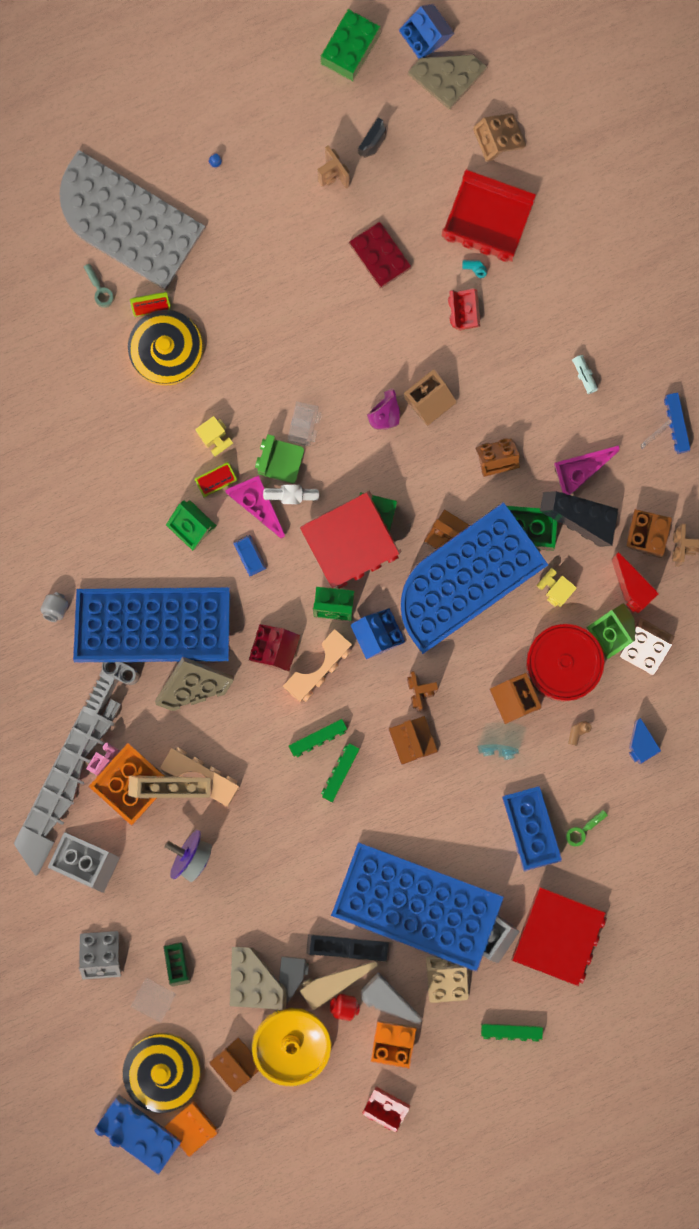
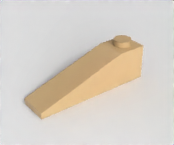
(169, 787)
(325, 987)

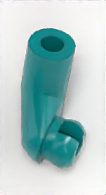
(476, 266)

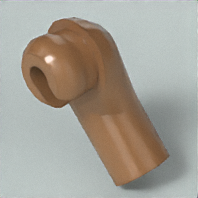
(578, 730)

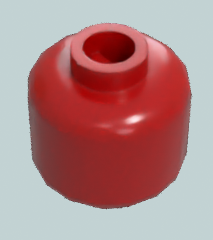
(344, 1007)

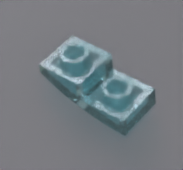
(503, 751)

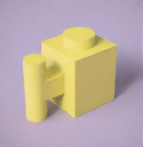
(211, 433)
(559, 591)

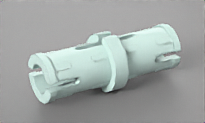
(585, 374)

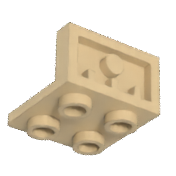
(446, 980)

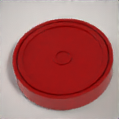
(565, 662)

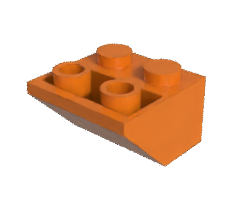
(393, 1044)

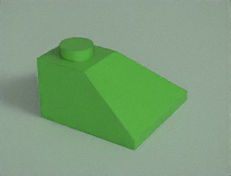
(614, 630)

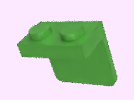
(279, 460)

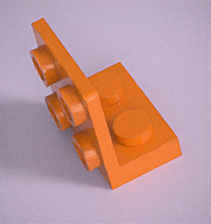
(192, 1128)

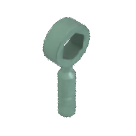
(95, 281)

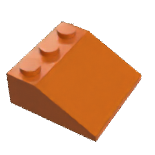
(113, 783)

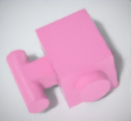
(99, 762)

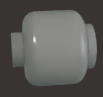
(54, 607)

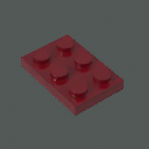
(380, 255)

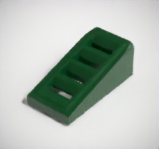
(179, 981)

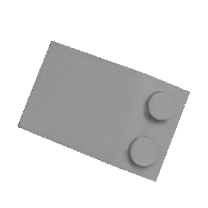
(83, 862)
(500, 939)

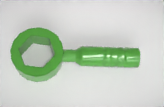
(589, 825)

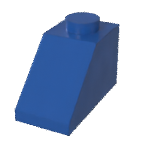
(642, 743)

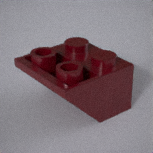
(274, 647)

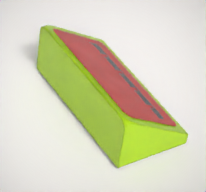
(147, 304)
(215, 479)

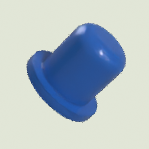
(215, 160)

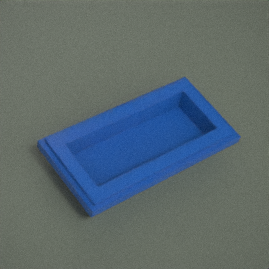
(249, 555)

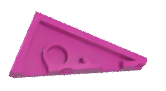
(577, 470)
(250, 497)

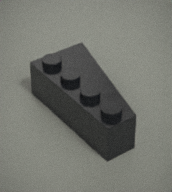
(584, 516)

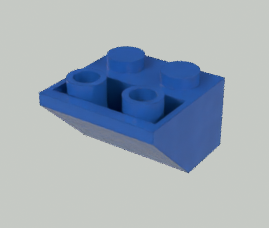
(426, 31)
(377, 633)

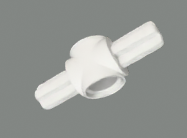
(290, 494)

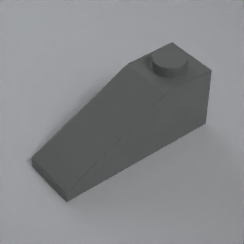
(292, 974)

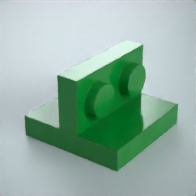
(190, 524)
(333, 603)

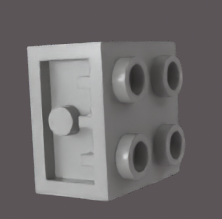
(99, 955)

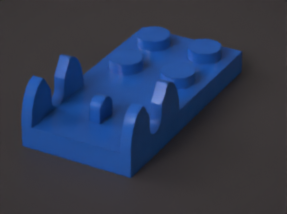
(531, 829)
(137, 1134)

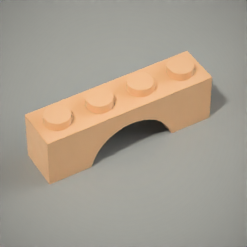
(302, 684)
(178, 764)

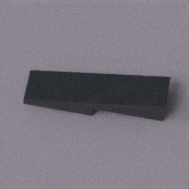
(347, 947)

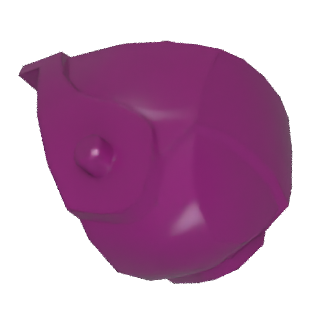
(385, 413)

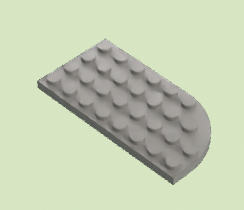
(126, 220)

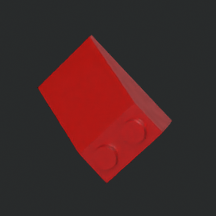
(634, 587)

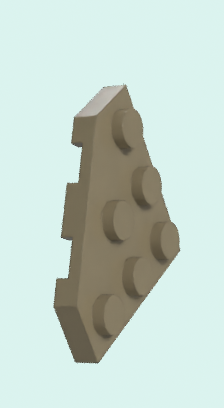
(447, 76)
(192, 684)
(254, 982)

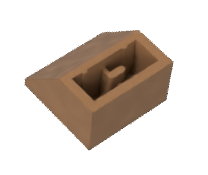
(430, 397)

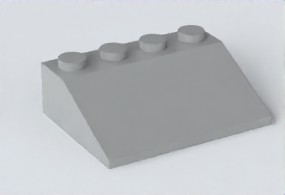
(386, 998)

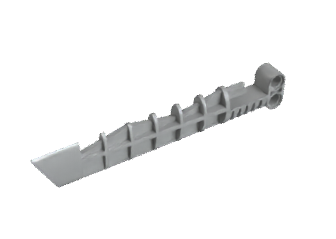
(62, 782)

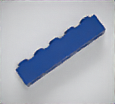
(678, 425)

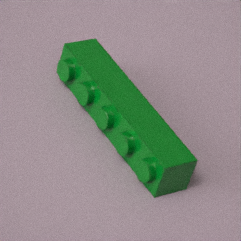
(318, 738)
(340, 772)
(512, 1032)

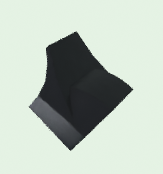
(373, 139)

